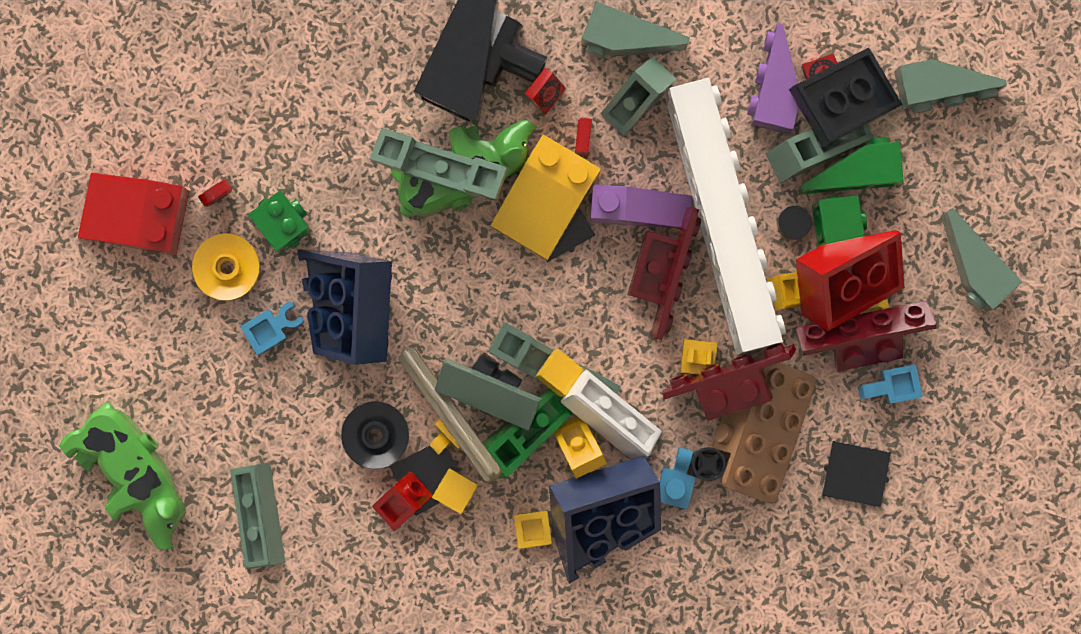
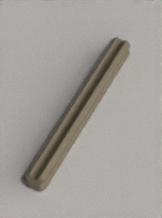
(450, 416)

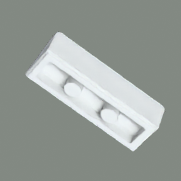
(611, 416)

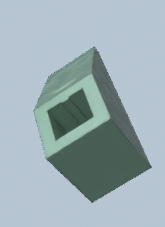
(938, 82)

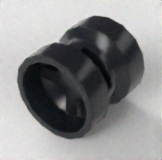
(712, 464)

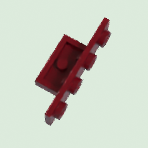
(660, 269)
(867, 336)
(732, 386)

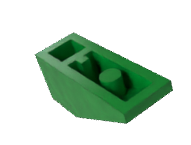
(867, 168)
(513, 445)

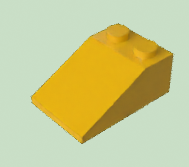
(545, 197)

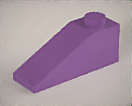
(637, 206)

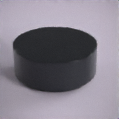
(794, 222)

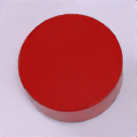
(215, 193)

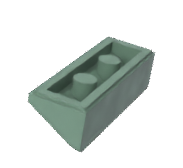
(487, 394)
(257, 516)

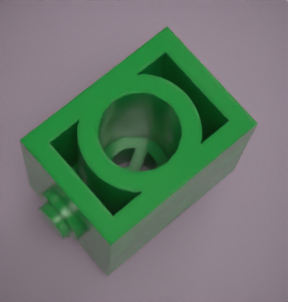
(838, 219)
(281, 221)

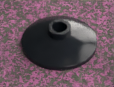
(357, 430)

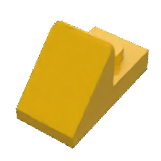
(579, 447)

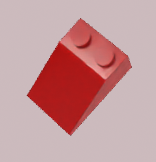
(134, 213)
(849, 277)

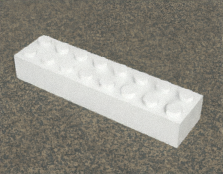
(723, 216)

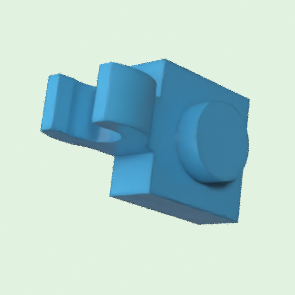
(896, 384)
(676, 484)

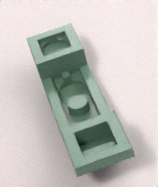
(438, 166)
(528, 354)

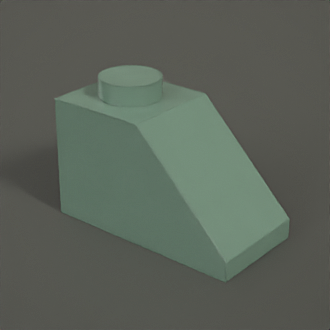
(638, 95)

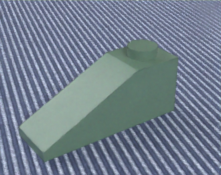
(623, 34)
(805, 152)
(979, 267)

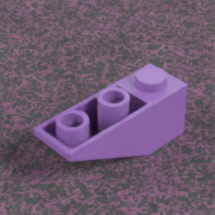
(775, 105)

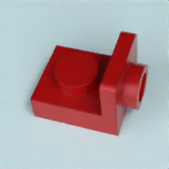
(402, 501)

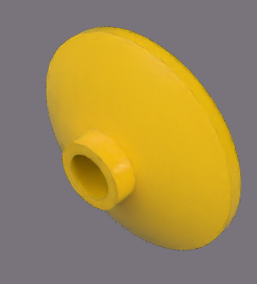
(209, 261)

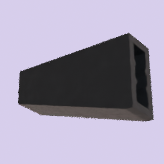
(460, 61)

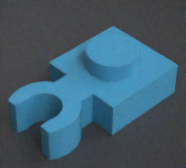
(267, 330)

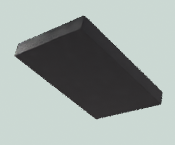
(845, 97)

